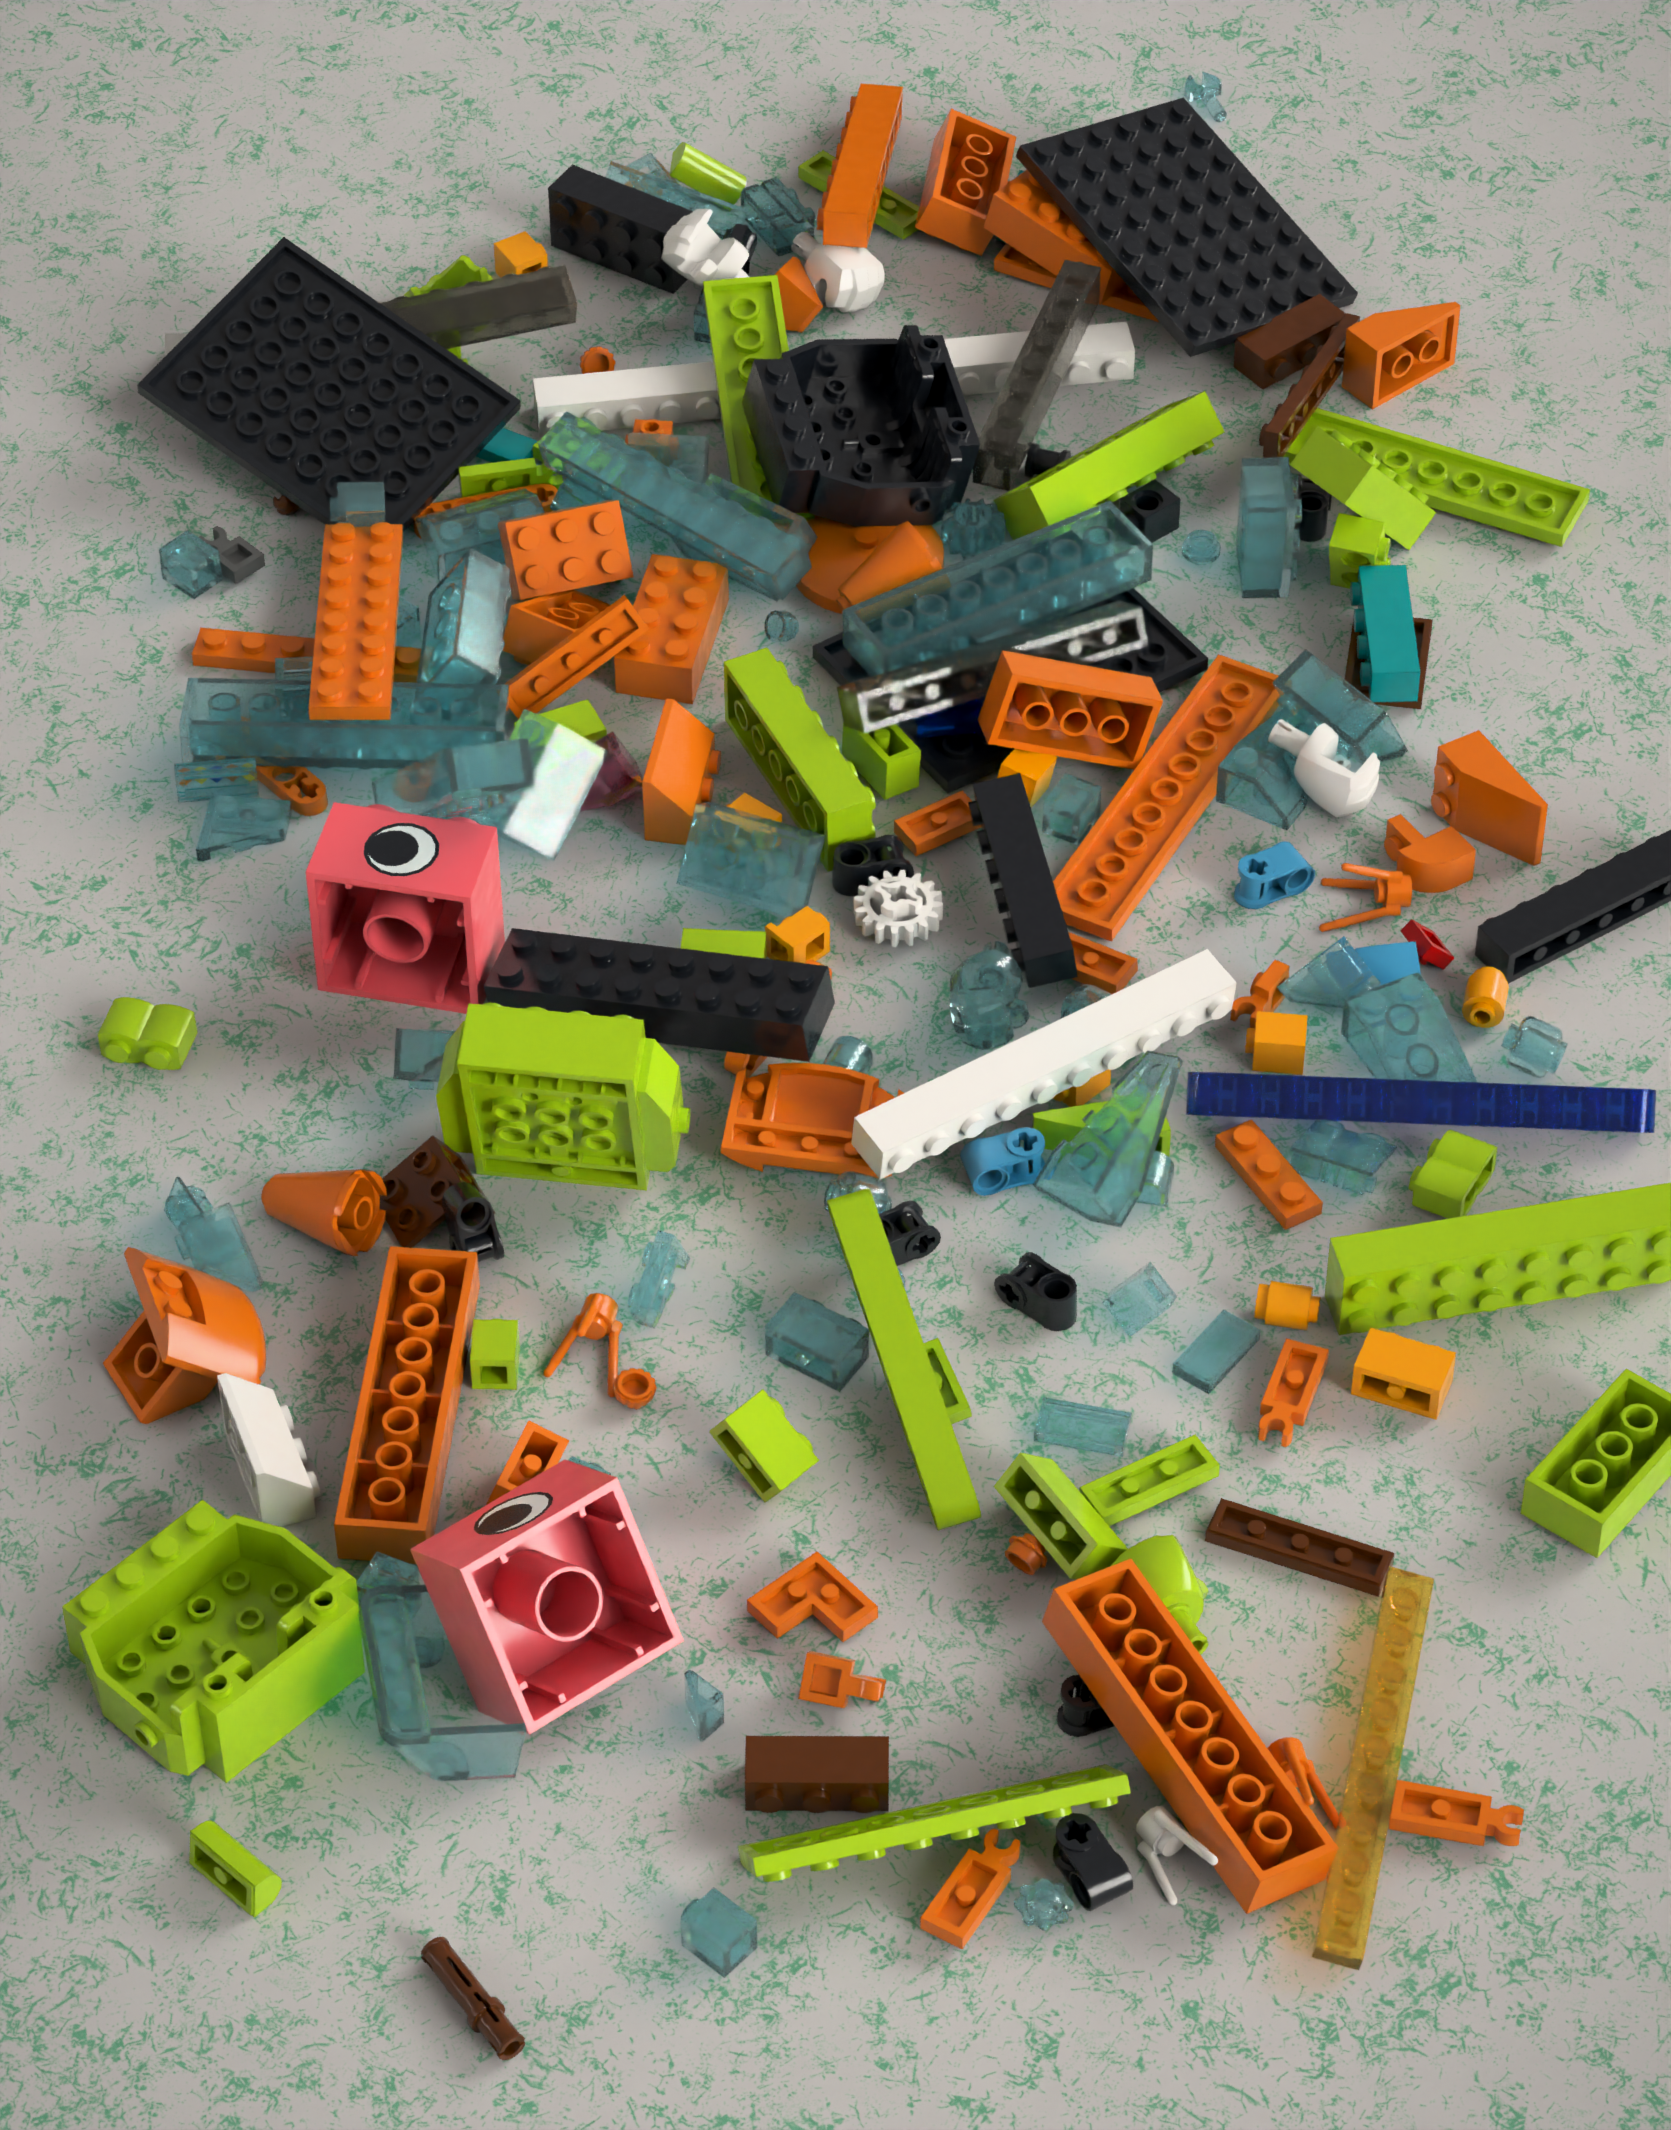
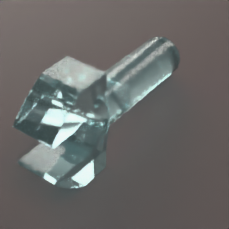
(1207, 94)

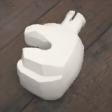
(699, 252)
(840, 274)
(1323, 773)

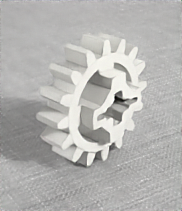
(898, 908)

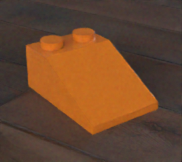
(1398, 350)
(545, 621)
(1488, 798)

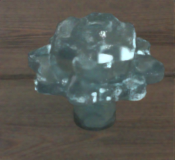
(1043, 1904)

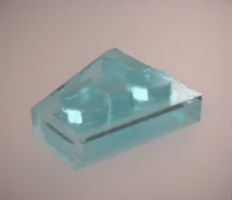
(242, 823)
(655, 1287)

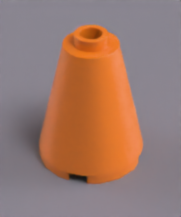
(892, 564)
(329, 1206)

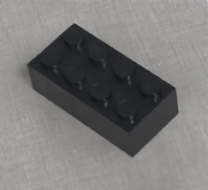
(613, 226)

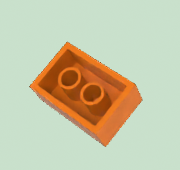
(565, 549)

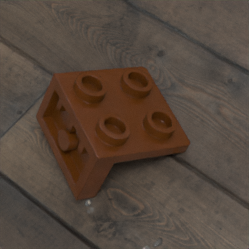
(417, 1190)

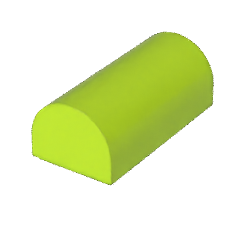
(706, 174)
(233, 1868)

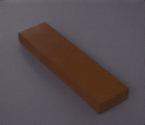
(1299, 1547)

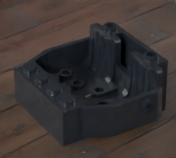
(863, 429)

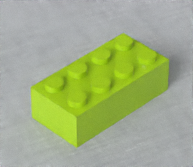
(1364, 485)
(1604, 1466)

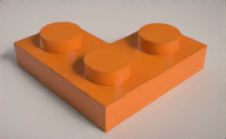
(817, 1590)

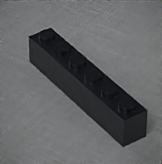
(1023, 881)
(1578, 910)

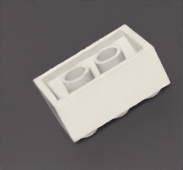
(267, 1453)

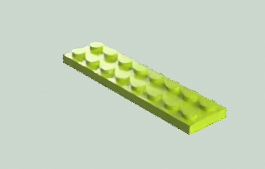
(743, 326)
(1463, 481)
(919, 1824)

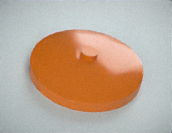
(842, 550)

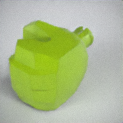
(1173, 1580)

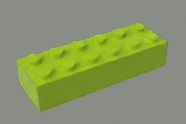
(1112, 465)
(796, 752)

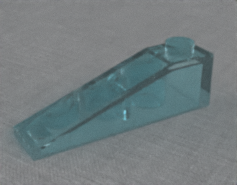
(1261, 777)
(419, 1056)
(1111, 1156)

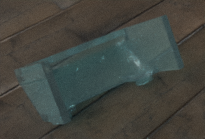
(399, 1638)

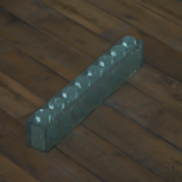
(676, 504)

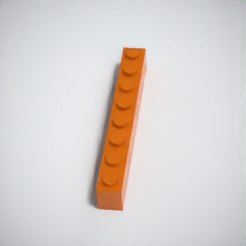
(860, 166)

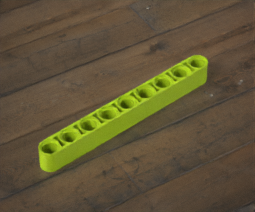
(904, 1360)

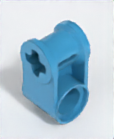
(1272, 876)
(1001, 1163)

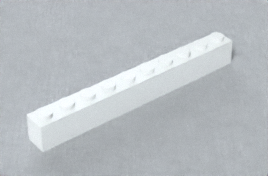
(1043, 1064)

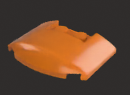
(800, 1117)
(198, 1318)

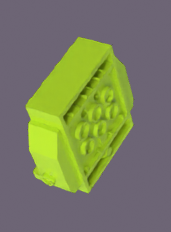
(560, 1097)
(231, 1678)

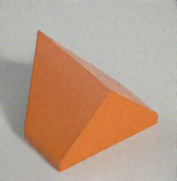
(798, 296)

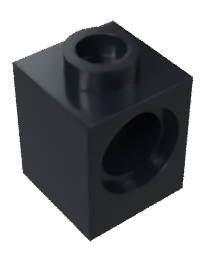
(1152, 510)

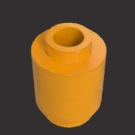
(1485, 997)
(1287, 1305)

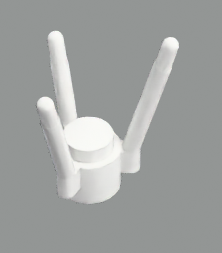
(1166, 1836)

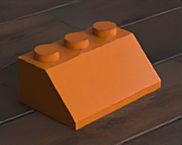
(677, 774)

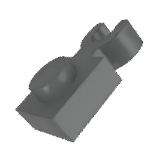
(236, 556)

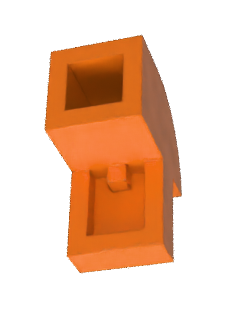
(1432, 862)

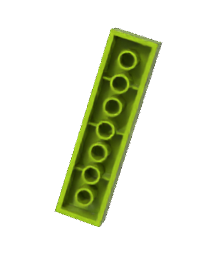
(1499, 1259)

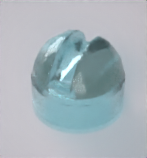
(781, 626)

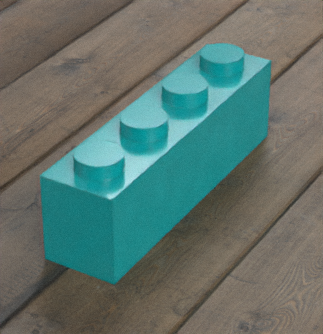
(1386, 633)

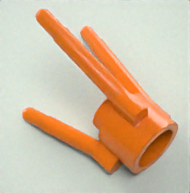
(1389, 888)
(593, 1322)
(1293, 1761)

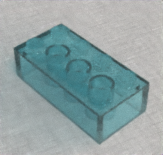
(466, 623)

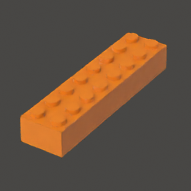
(407, 1403)
(1189, 1735)

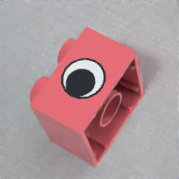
(405, 907)
(547, 1595)

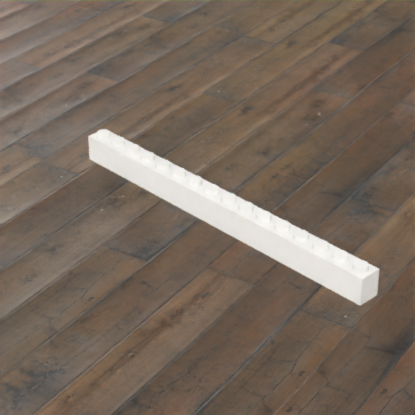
(691, 395)

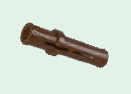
(483, 2012)

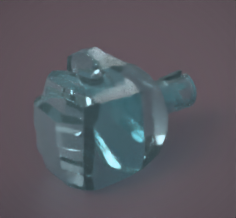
(986, 999)

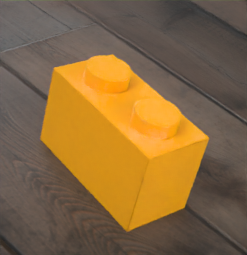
(1403, 1373)

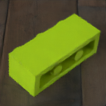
(1059, 1516)

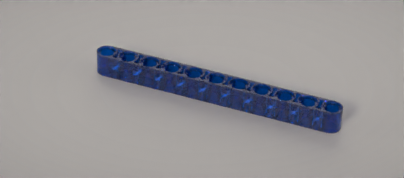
(1421, 1102)

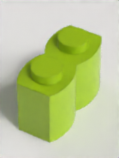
(147, 1033)
(1453, 1174)

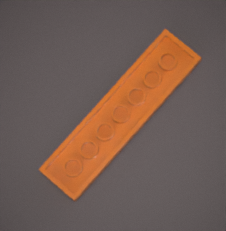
(356, 622)

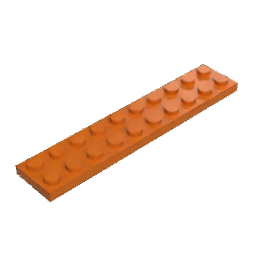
(1162, 798)

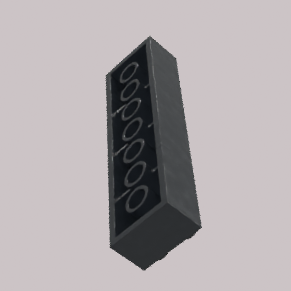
(678, 992)

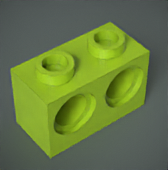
(1354, 544)

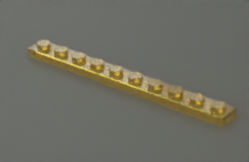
(1373, 1769)

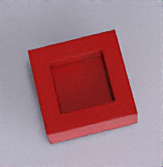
(1428, 945)

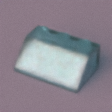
(474, 525)
(1325, 697)
(563, 775)

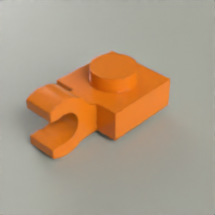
(1264, 993)
(831, 1681)

